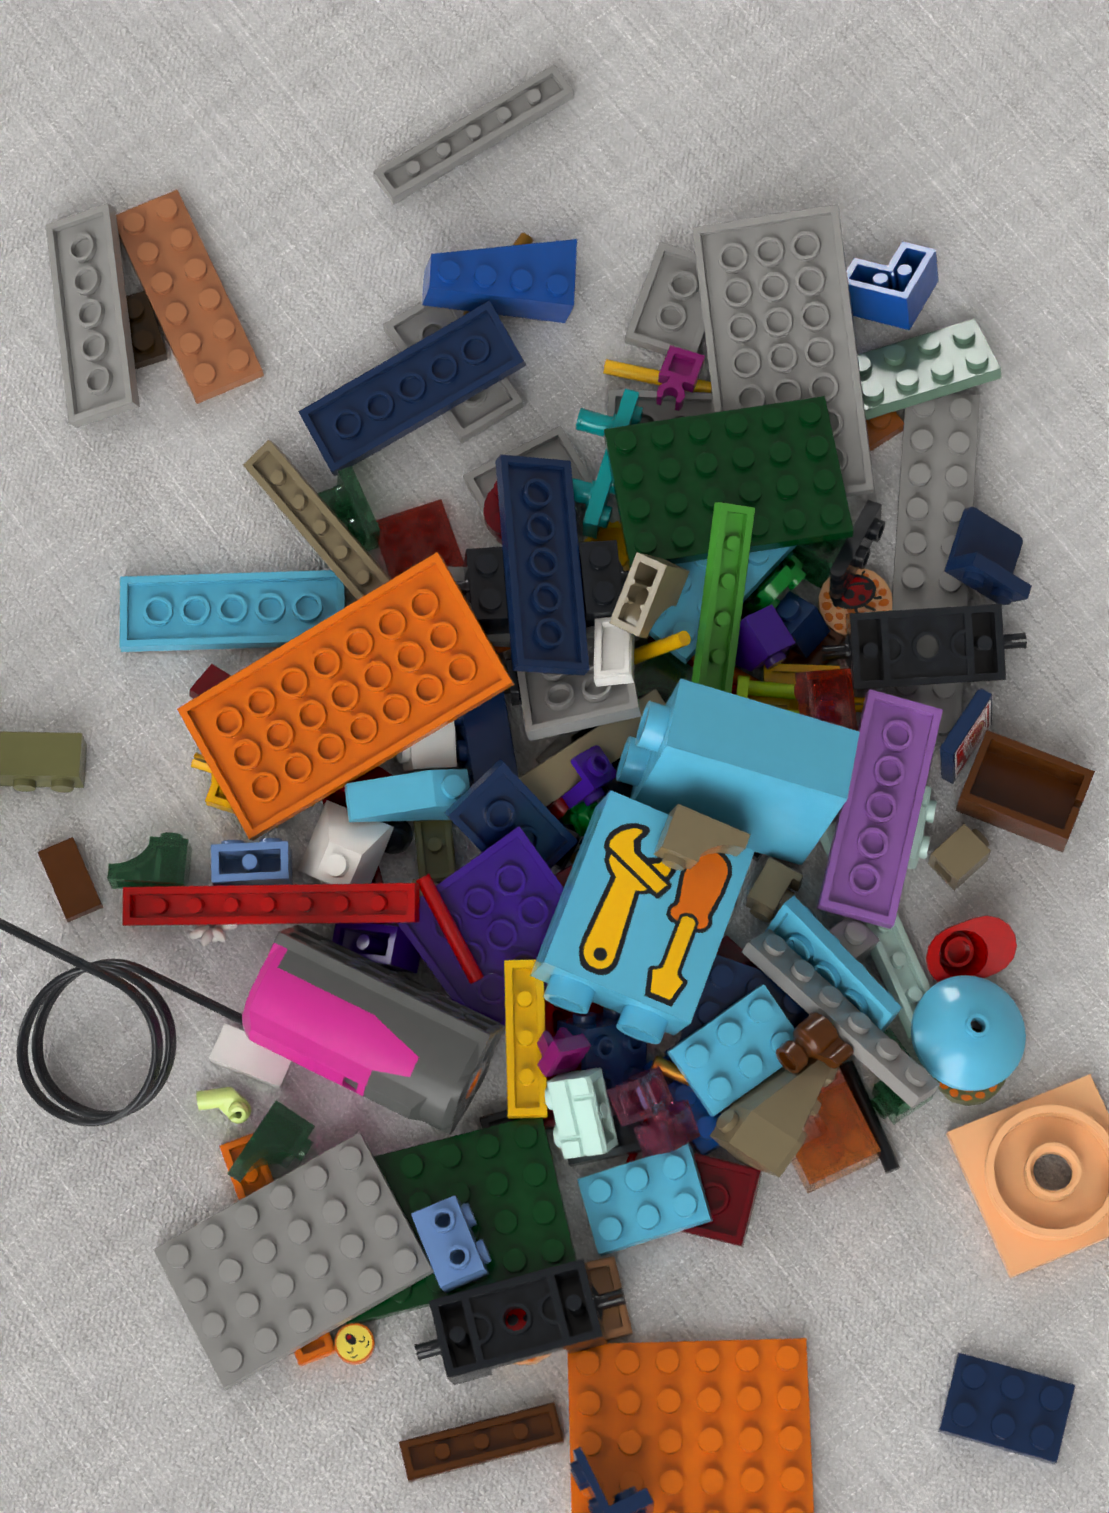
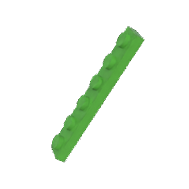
(723, 596)

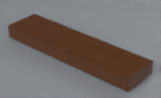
(481, 1442)

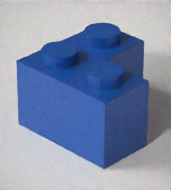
(894, 291)

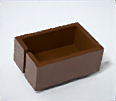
(1024, 791)

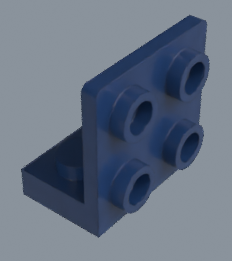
(625, 1502)

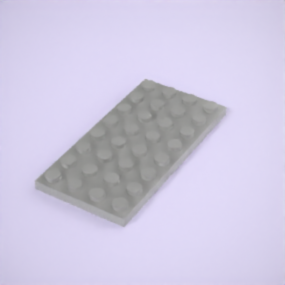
(785, 323)

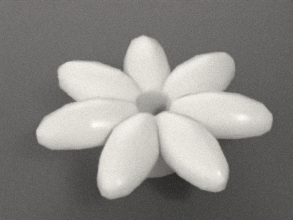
(211, 933)

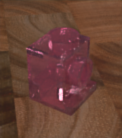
(640, 1096)
(667, 1129)

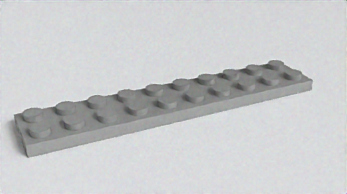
(933, 493)

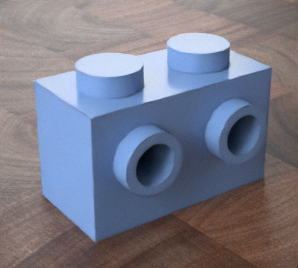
(251, 863)
(451, 1243)

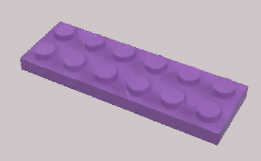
(881, 810)

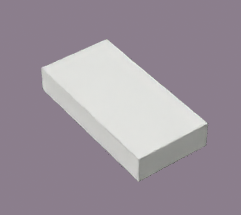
(612, 654)
(243, 1056)

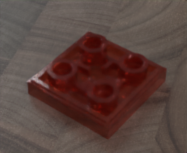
(416, 535)
(827, 696)

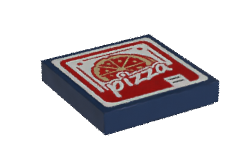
(966, 735)

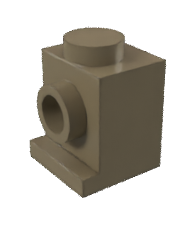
(772, 890)

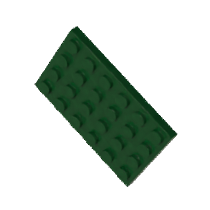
(755, 457)
(511, 1189)

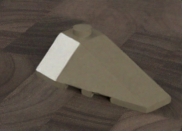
(769, 1120)

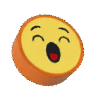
(354, 1343)

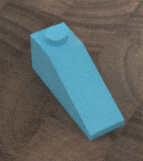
(406, 796)

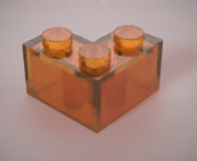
(844, 1142)

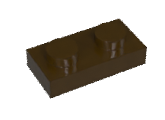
(145, 335)

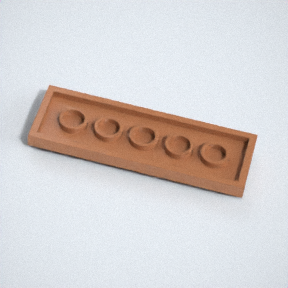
(187, 297)

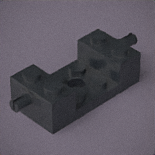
(486, 587)
(884, 646)
(560, 1312)

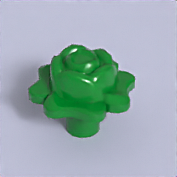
(579, 817)

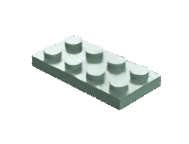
(926, 368)

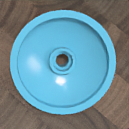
(952, 1048)

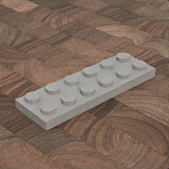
(92, 316)

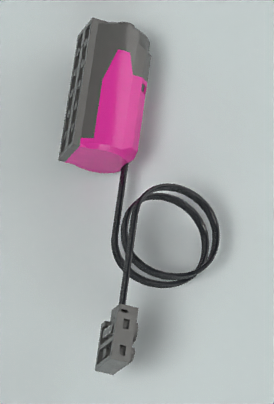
(311, 1007)

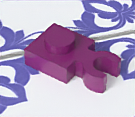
(679, 373)

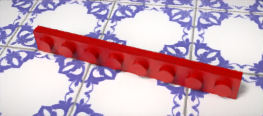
(271, 904)

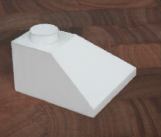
(344, 849)

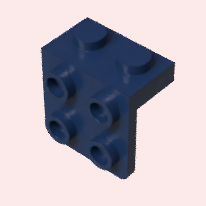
(986, 558)
(610, 1049)

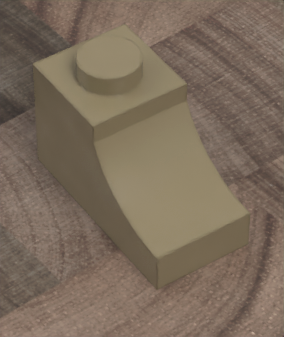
(647, 593)
(693, 835)

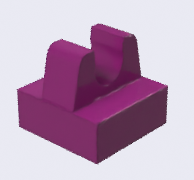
(562, 1052)

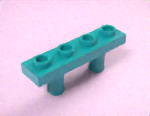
(597, 494)

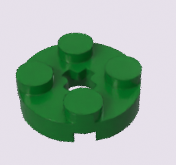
(780, 578)

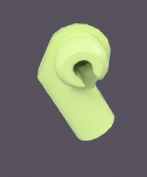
(227, 1100)

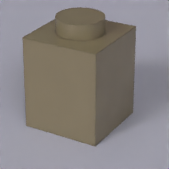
(960, 856)

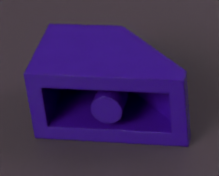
(762, 640)
(379, 943)

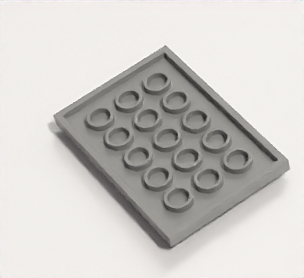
(293, 1261)

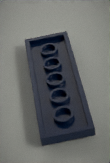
(412, 388)
(542, 565)

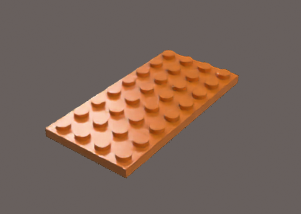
(345, 696)

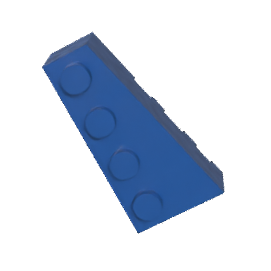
(517, 280)

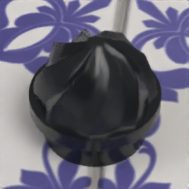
(400, 837)

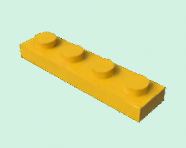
(523, 1029)

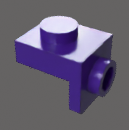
(595, 774)

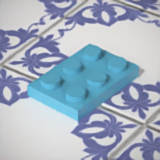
(733, 1050)
(644, 1200)

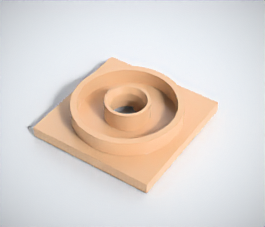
(998, 1164)

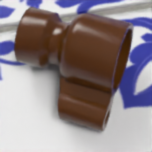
(814, 1039)

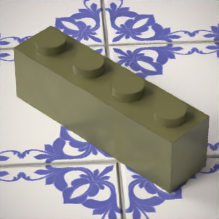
(42, 760)

